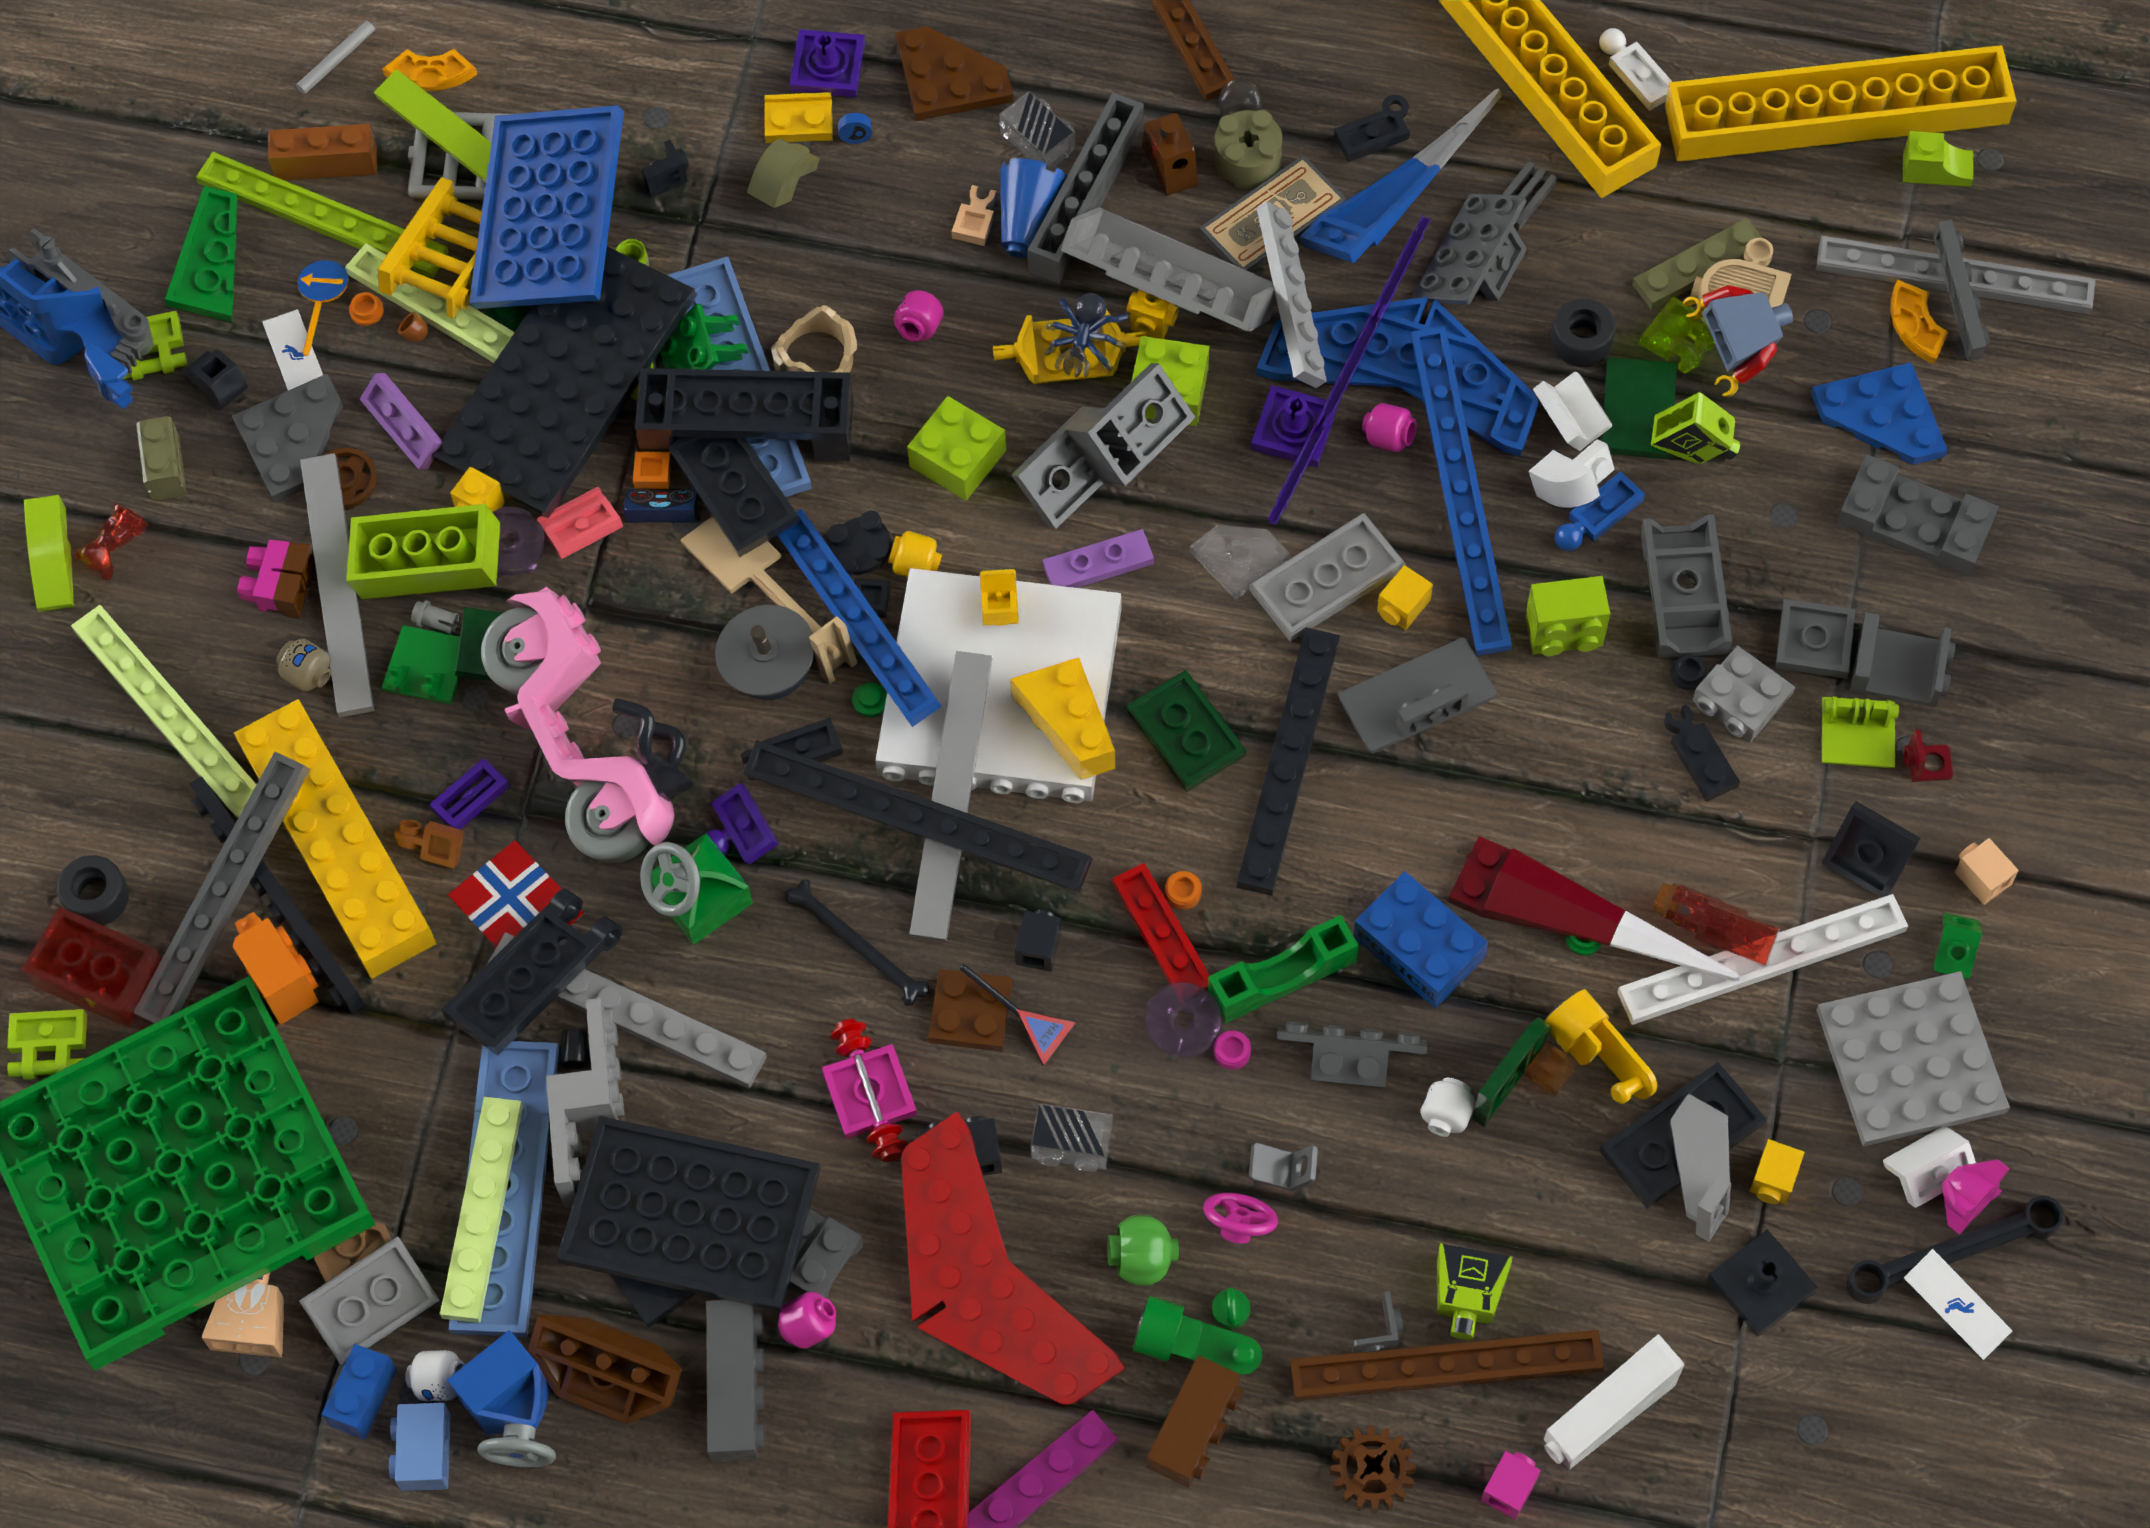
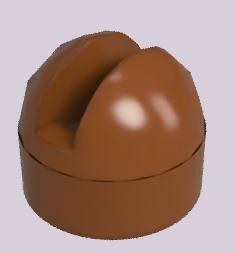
(413, 328)

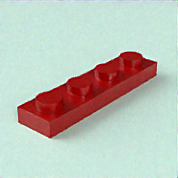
(1160, 927)

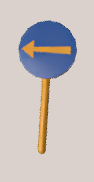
(321, 284)

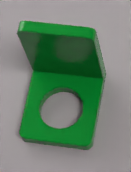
(1958, 945)

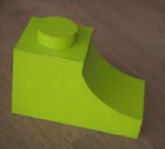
(1934, 161)

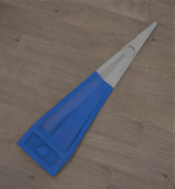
(1370, 214)

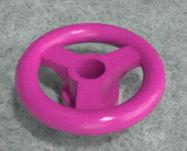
(1240, 1221)

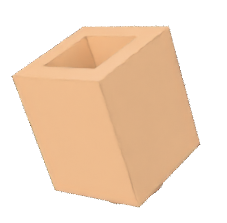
(1985, 870)

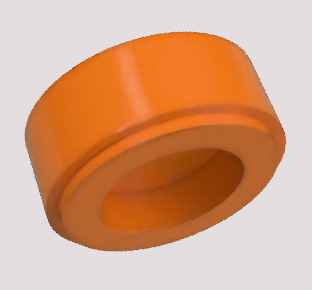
(1183, 890)

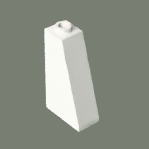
(1614, 1403)

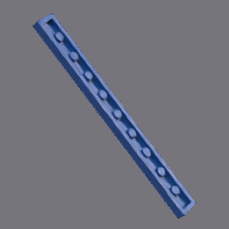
(1461, 491)

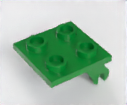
(691, 346)
(423, 665)

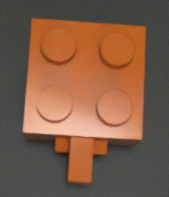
(275, 967)

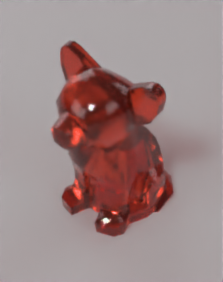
(114, 534)

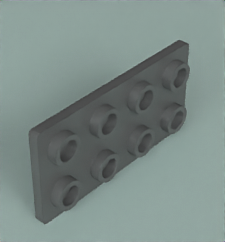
(1476, 252)
(1417, 695)

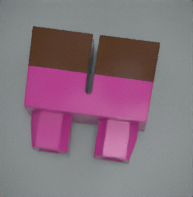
(282, 578)

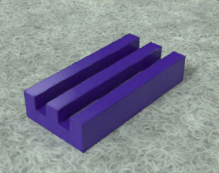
(476, 806)

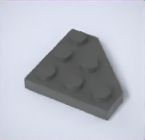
(289, 430)

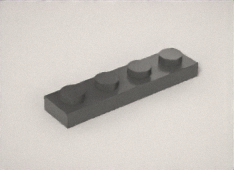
(1957, 277)

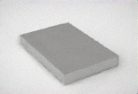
(369, 1299)

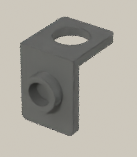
(1282, 1167)
(1394, 1325)

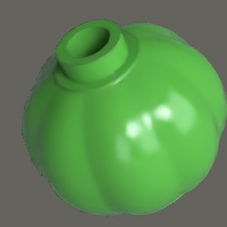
(1142, 1250)

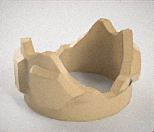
(821, 320)

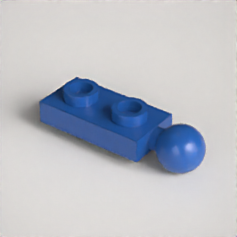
(1593, 519)

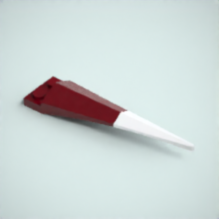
(1525, 892)

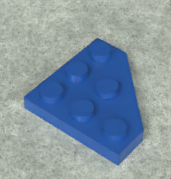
(1884, 411)

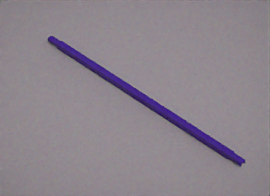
(1348, 370)

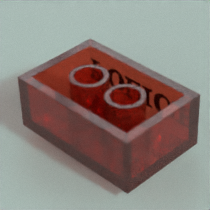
(92, 966)

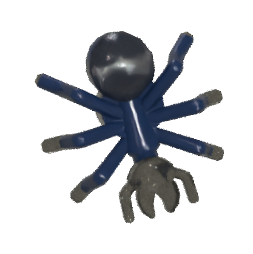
(1087, 332)

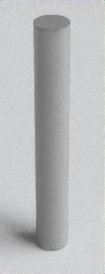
(335, 57)

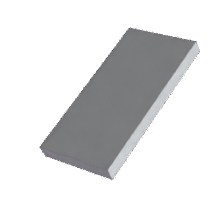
(1327, 577)

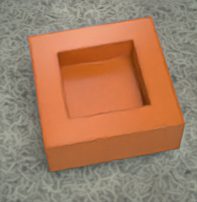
(652, 470)

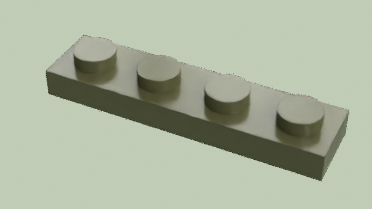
(1679, 272)

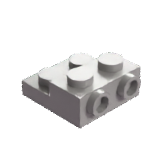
(1742, 694)

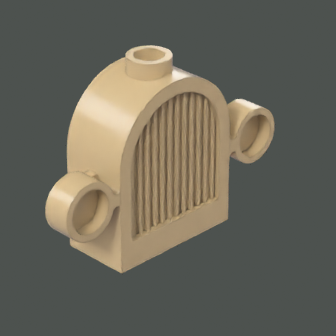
(1746, 274)

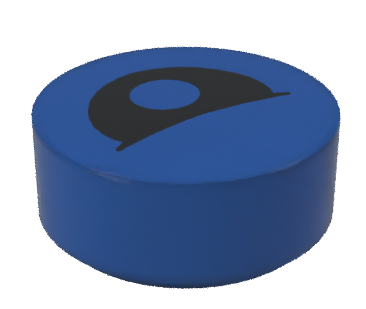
(855, 128)

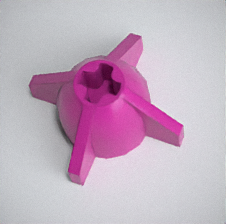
(1970, 1190)

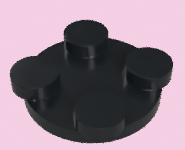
(861, 543)

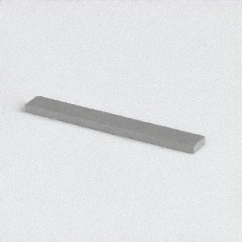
(1925, 271)
(337, 597)
(953, 789)

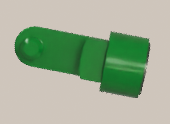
(1167, 1331)

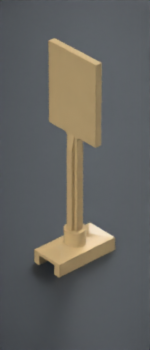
(717, 555)

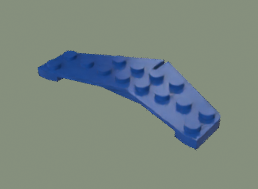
(1492, 397)

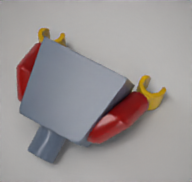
(1742, 329)

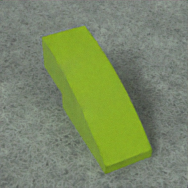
(49, 552)

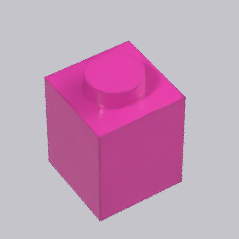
(1511, 1484)

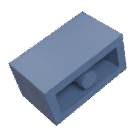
(421, 1446)

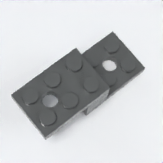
(1103, 445)

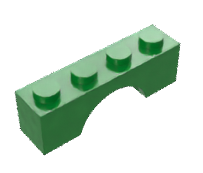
(1313, 957)

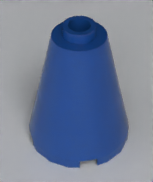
(1026, 197)

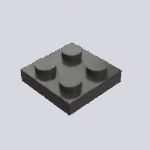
(1815, 638)

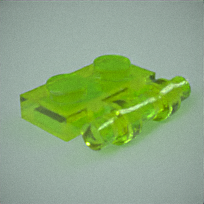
(1668, 335)

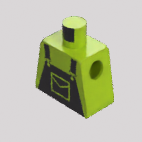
(1695, 430)
(1469, 1286)

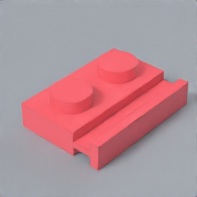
(580, 522)

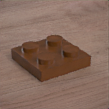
(967, 1013)

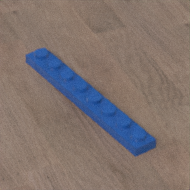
(862, 622)

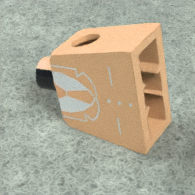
(248, 1321)

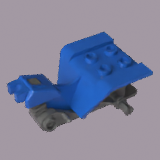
(64, 309)

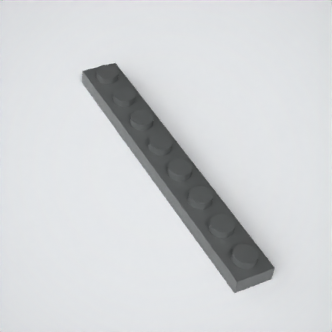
(222, 889)

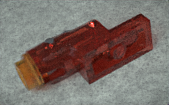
(1716, 922)

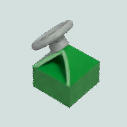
(694, 886)

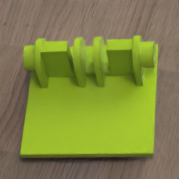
(1858, 732)

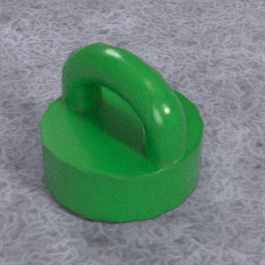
(1231, 1308)

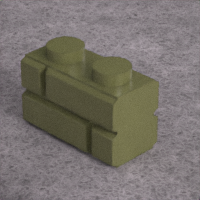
(161, 458)

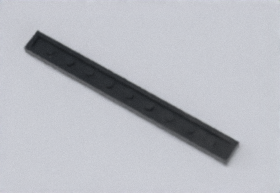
(918, 816)

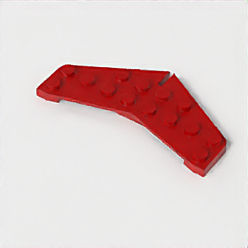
(989, 1302)

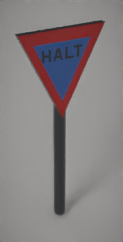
(1043, 1031)

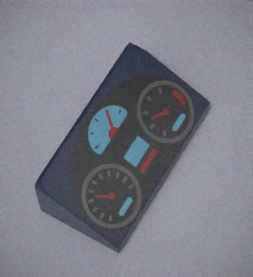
(661, 505)

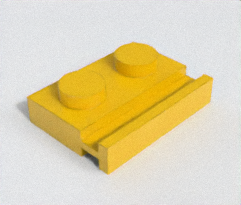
(798, 117)

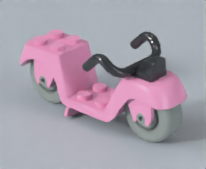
(543, 659)

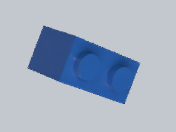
(359, 1391)

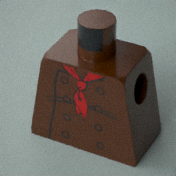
(1165, 143)

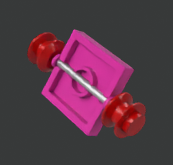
(869, 1090)

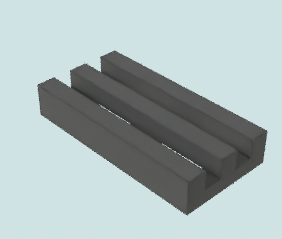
(1537, 176)

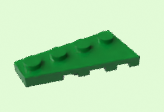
(207, 261)

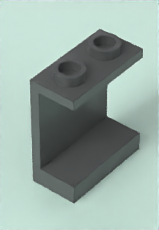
(1901, 664)

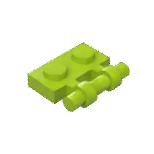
(166, 336)
(44, 1032)

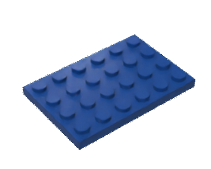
(547, 207)

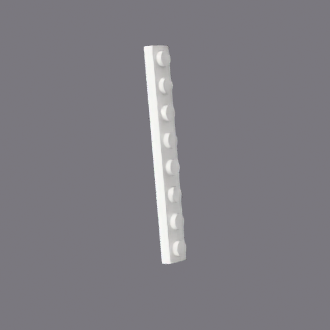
(1791, 951)

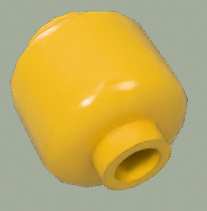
(914, 552)

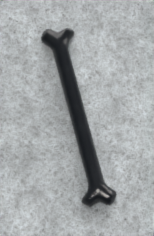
(910, 987)

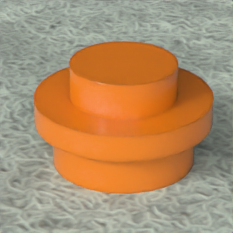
(366, 309)

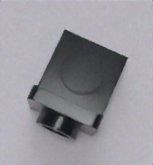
(666, 173)

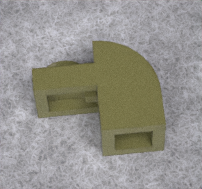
(779, 172)

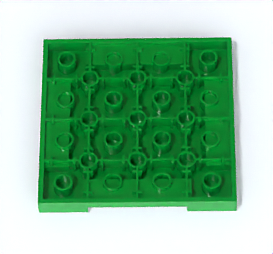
(174, 1171)

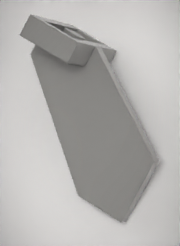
(1702, 1163)

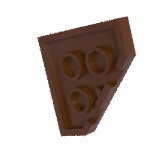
(948, 76)

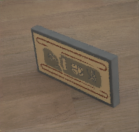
(1296, 188)

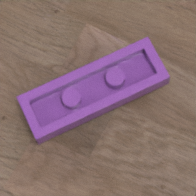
(401, 420)

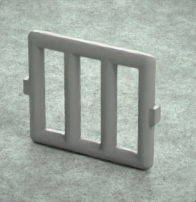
(417, 158)

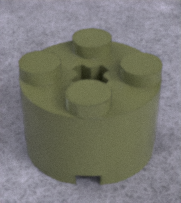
(1247, 148)

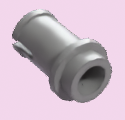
(434, 617)

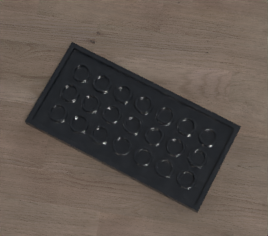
(564, 383)

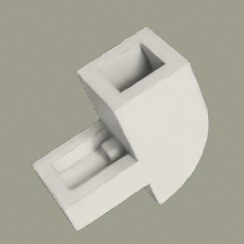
(1570, 481)

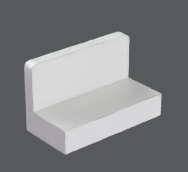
(1574, 410)
(1928, 1163)

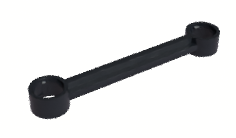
(1958, 1247)

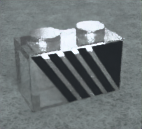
(1037, 131)
(1071, 1137)

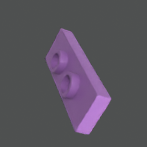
(1099, 560)

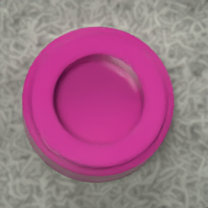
(1232, 1050)

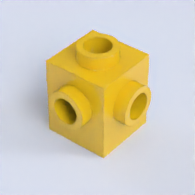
(1151, 314)

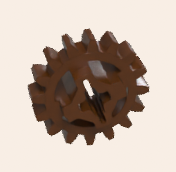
(1362, 1457)

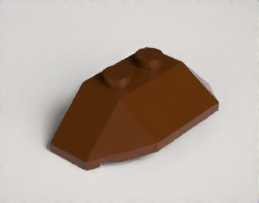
(603, 1367)

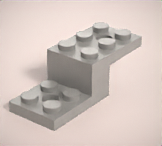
(582, 1097)

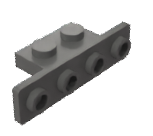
(1351, 1056)

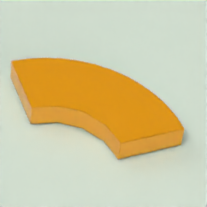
(433, 72)
(1914, 322)

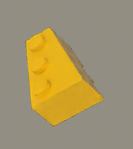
(1068, 714)

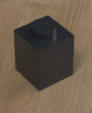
(1038, 940)

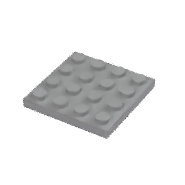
(1912, 1058)

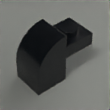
(216, 378)

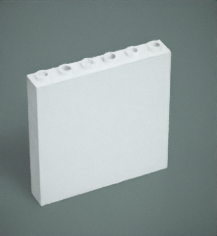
(1054, 626)

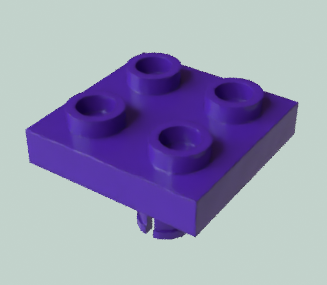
(827, 63)
(1287, 424)

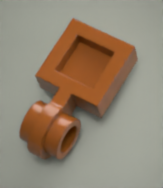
(438, 842)

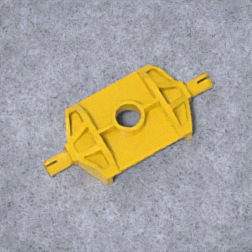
(1041, 368)

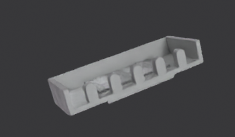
(1172, 271)

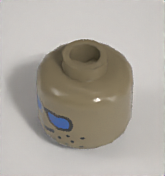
(304, 664)

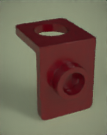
(1915, 759)

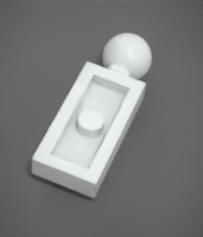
(1635, 68)

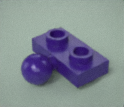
(742, 825)

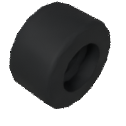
(1579, 350)
(84, 872)

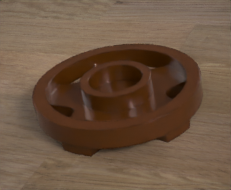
(353, 478)

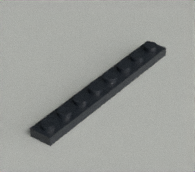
(1288, 762)
(282, 906)

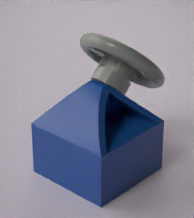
(506, 1397)

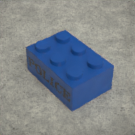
(1420, 939)

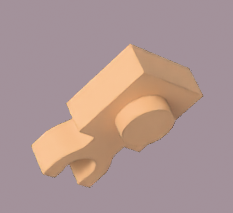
(976, 219)

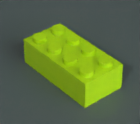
(423, 551)

